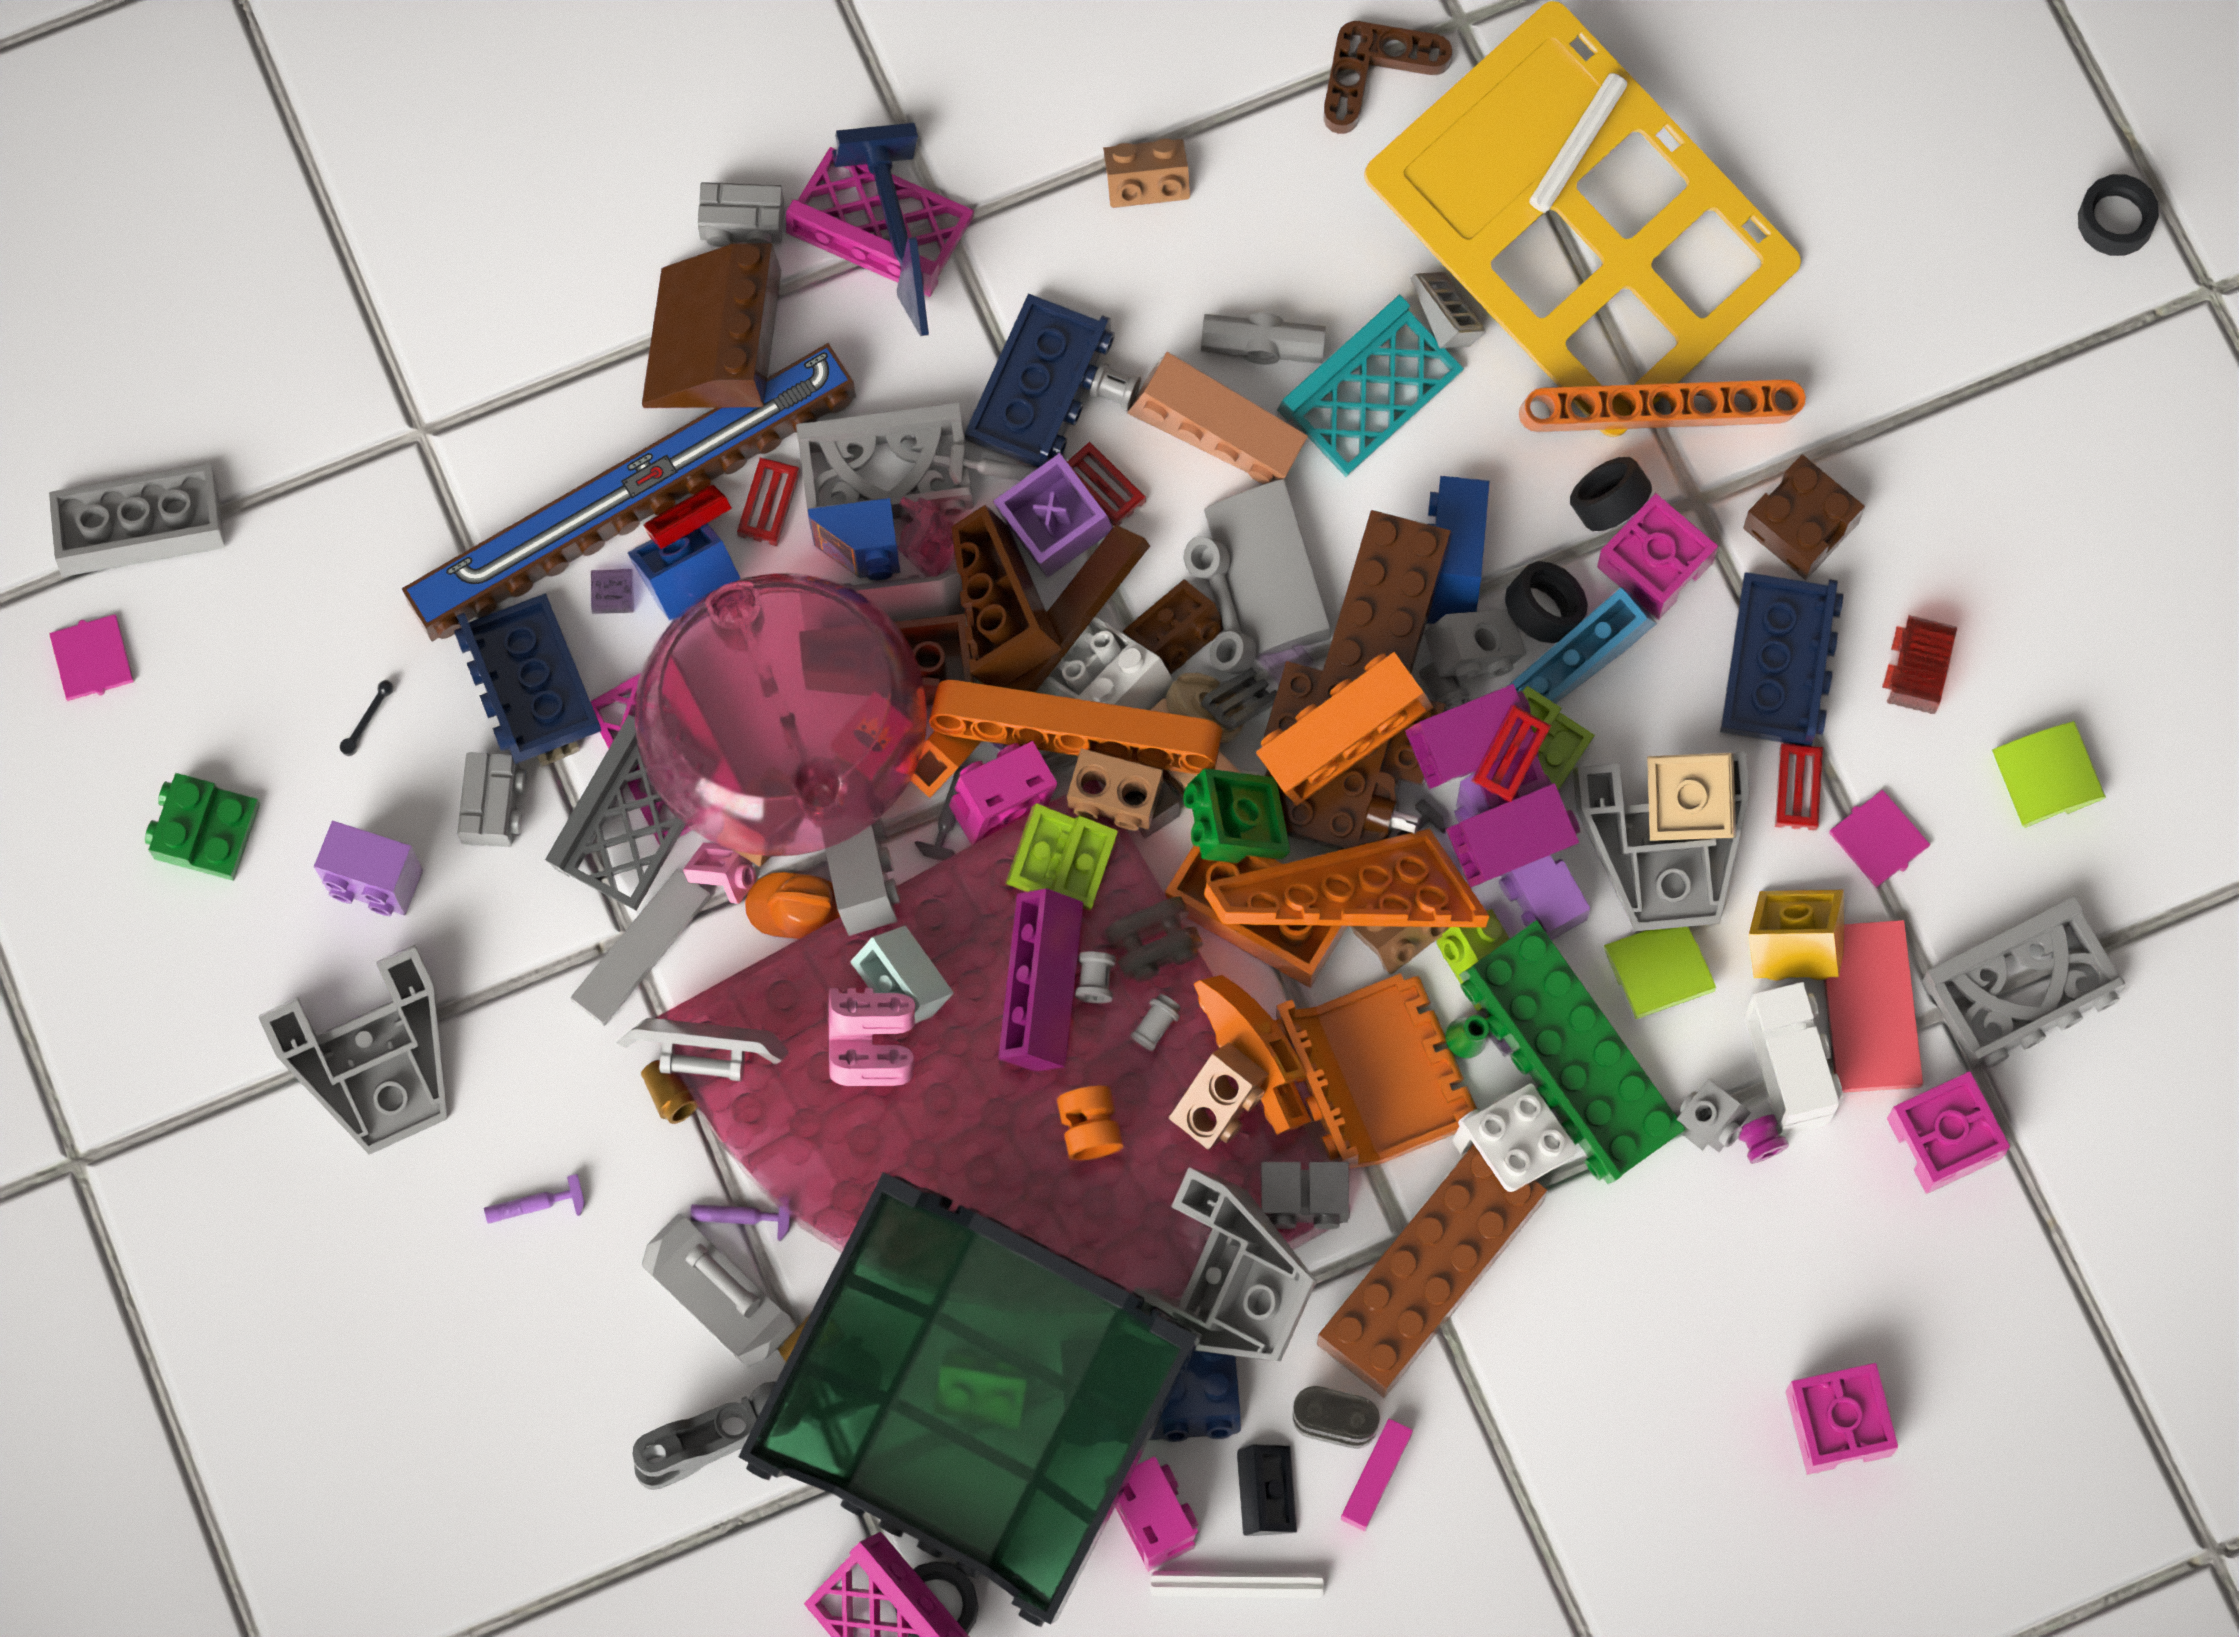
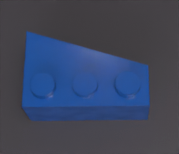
(1462, 509)

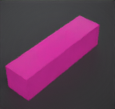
(1376, 1474)

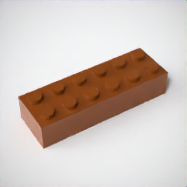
(1427, 1272)

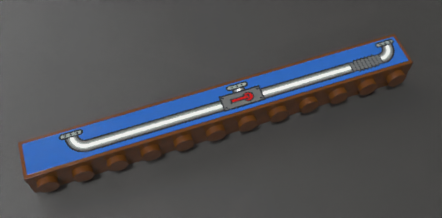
(626, 495)

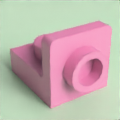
(721, 866)

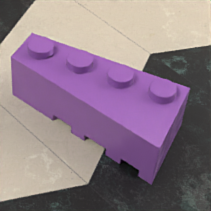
(1541, 887)

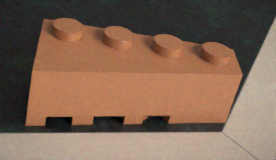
(1216, 420)

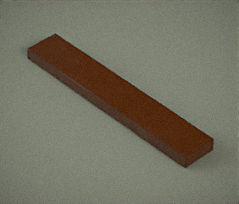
(1086, 597)

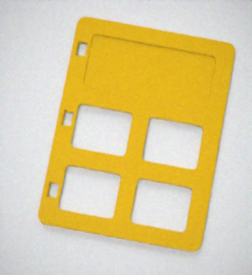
(1482, 150)

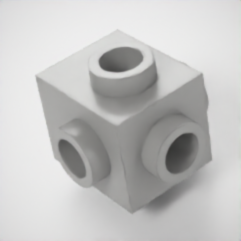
(1712, 1117)

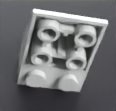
(1110, 670)

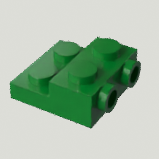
(1236, 816)
(201, 826)

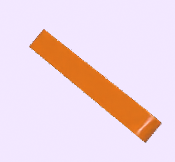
(1680, 397)
(1072, 724)

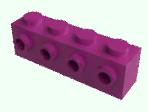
(1040, 991)

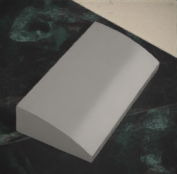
(136, 520)
(1269, 569)

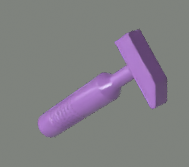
(536, 1202)
(740, 1215)

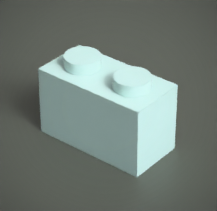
(899, 965)

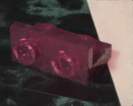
(928, 538)

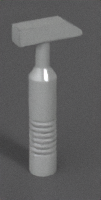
(985, 466)

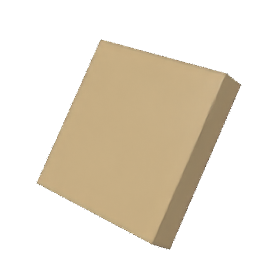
(1691, 796)

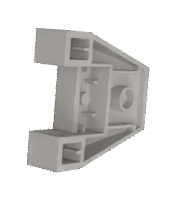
(1657, 880)
(376, 1070)
(1247, 1280)

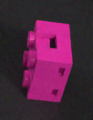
(1657, 555)
(1001, 790)
(1949, 1132)
(1841, 1418)
(1154, 1516)

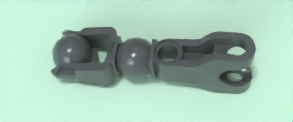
(694, 1441)

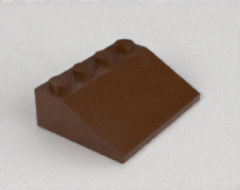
(714, 329)

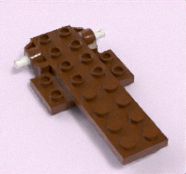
(1379, 615)

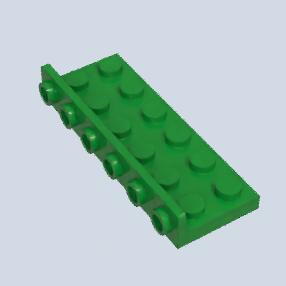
(1570, 1053)

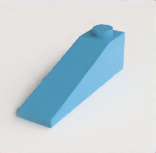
(1588, 647)

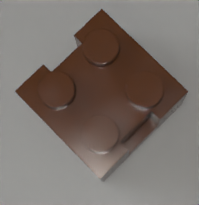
(1804, 517)

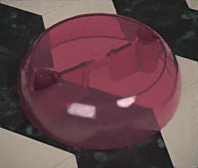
(780, 709)

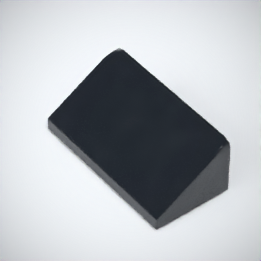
(1266, 1490)

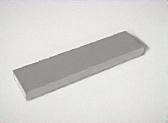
(640, 947)

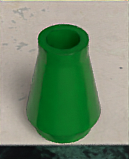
(1461, 1041)

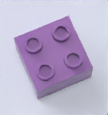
(1053, 515)
(368, 869)

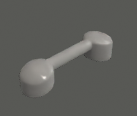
(1231, 649)

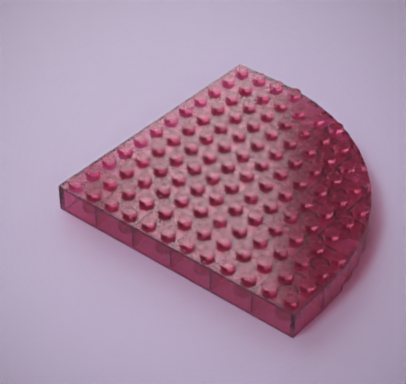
(967, 1118)

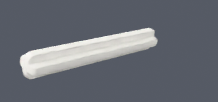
(1578, 142)
(1237, 1584)

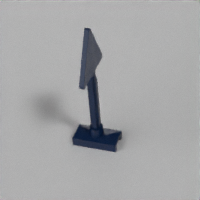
(877, 149)

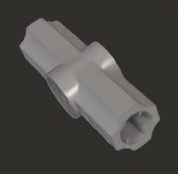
(1263, 338)

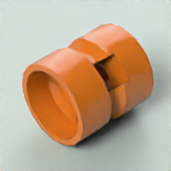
(1089, 1122)

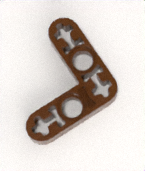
(1371, 52)

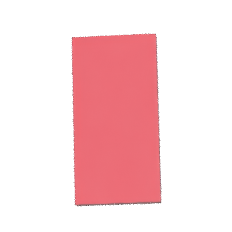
(1874, 1011)

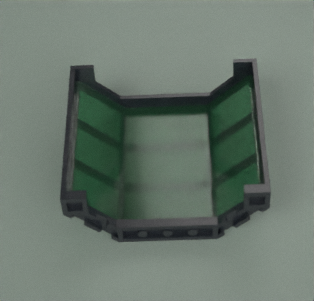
(972, 1392)

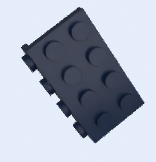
(1039, 382)
(1781, 659)
(527, 678)
(1203, 1401)

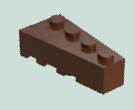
(1002, 607)
(939, 649)

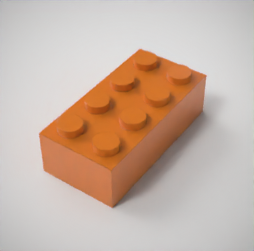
(1343, 728)
(1292, 949)

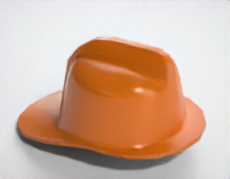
(791, 904)

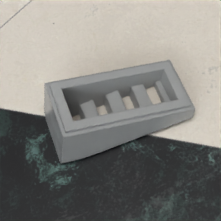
(1451, 319)

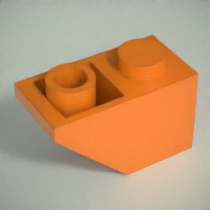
(940, 759)

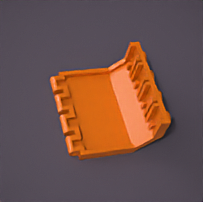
(1377, 1071)

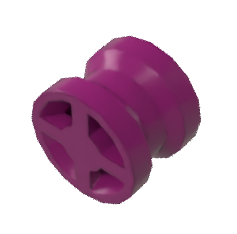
(1763, 1139)

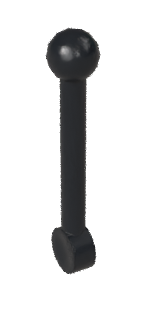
(348, 746)

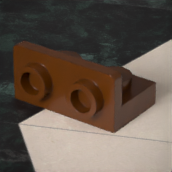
(1177, 625)

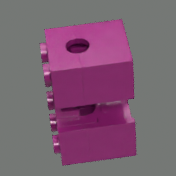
(1507, 832)

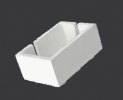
(1793, 1058)

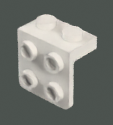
(1516, 1137)

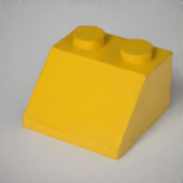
(1797, 934)

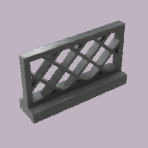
(593, 810)

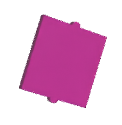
(91, 657)
(1879, 838)

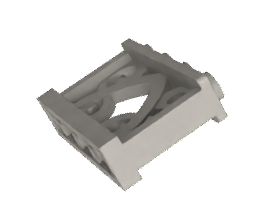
(923, 424)
(2049, 932)

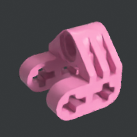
(851, 1026)

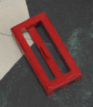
(1125, 508)
(687, 516)
(759, 532)
(1499, 739)
(1796, 820)

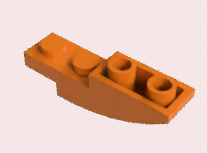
(1251, 1030)

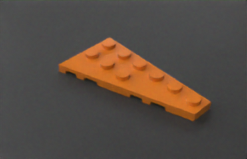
(1372, 884)

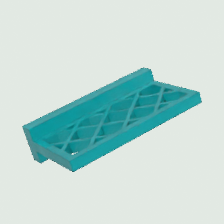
(1342, 365)

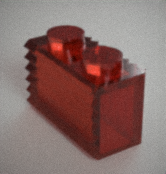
(1920, 664)

